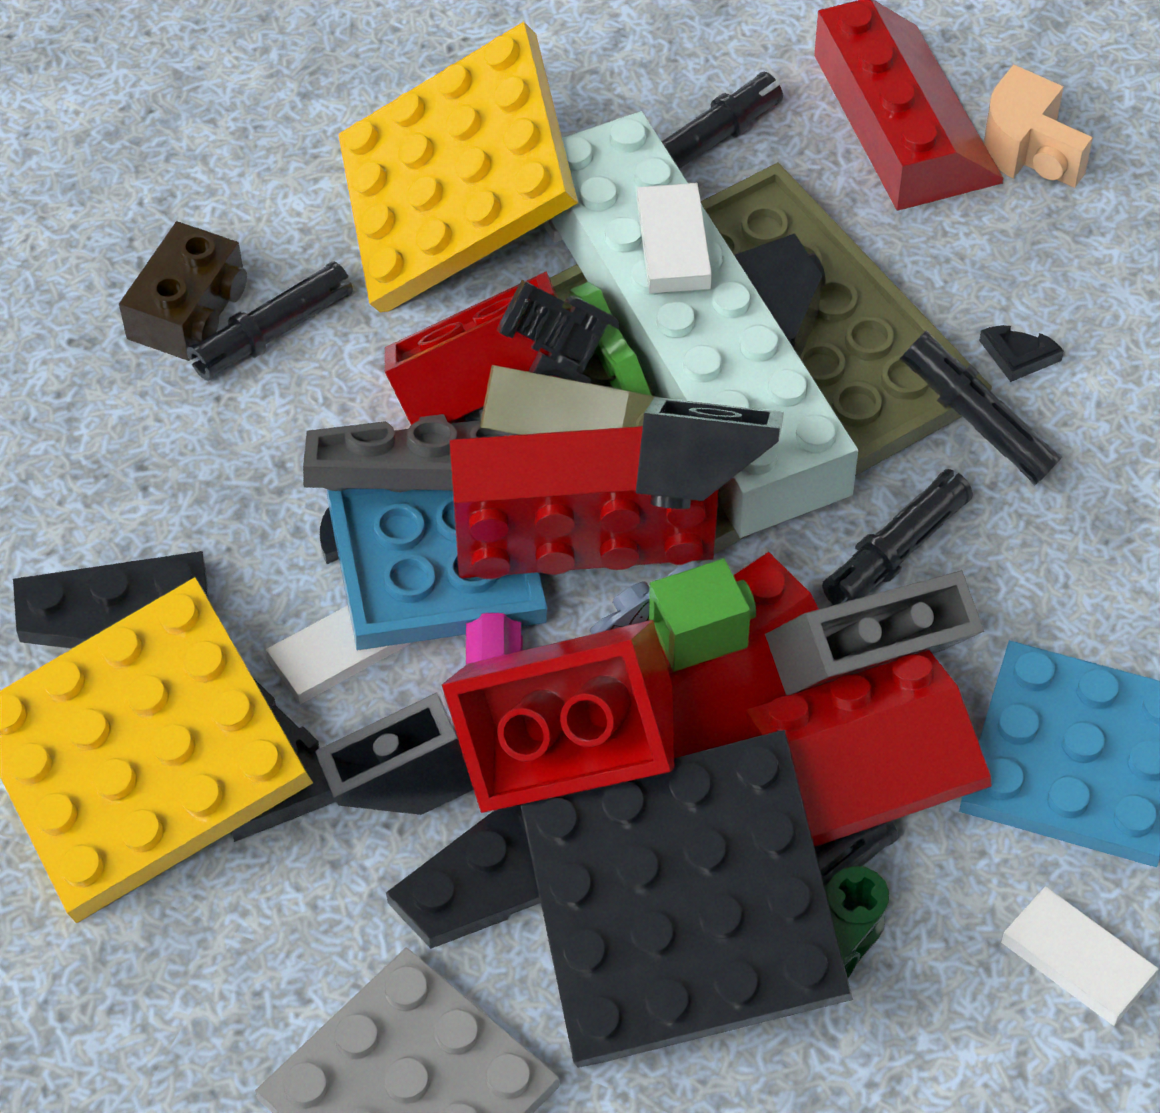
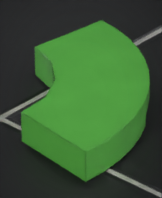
(612, 348)

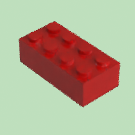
(566, 506)

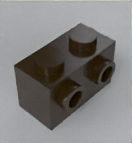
(183, 290)

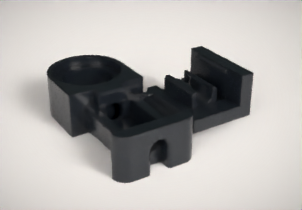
(556, 330)

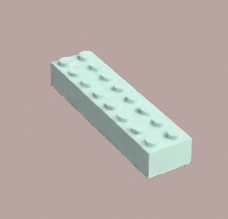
(704, 342)

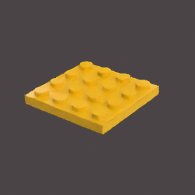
(455, 168)
(140, 750)

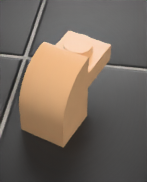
(1026, 130)

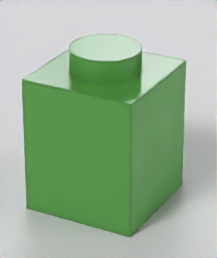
(701, 614)

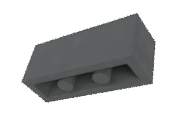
(873, 631)

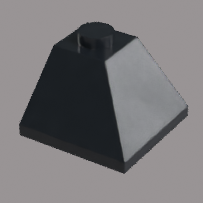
(699, 447)

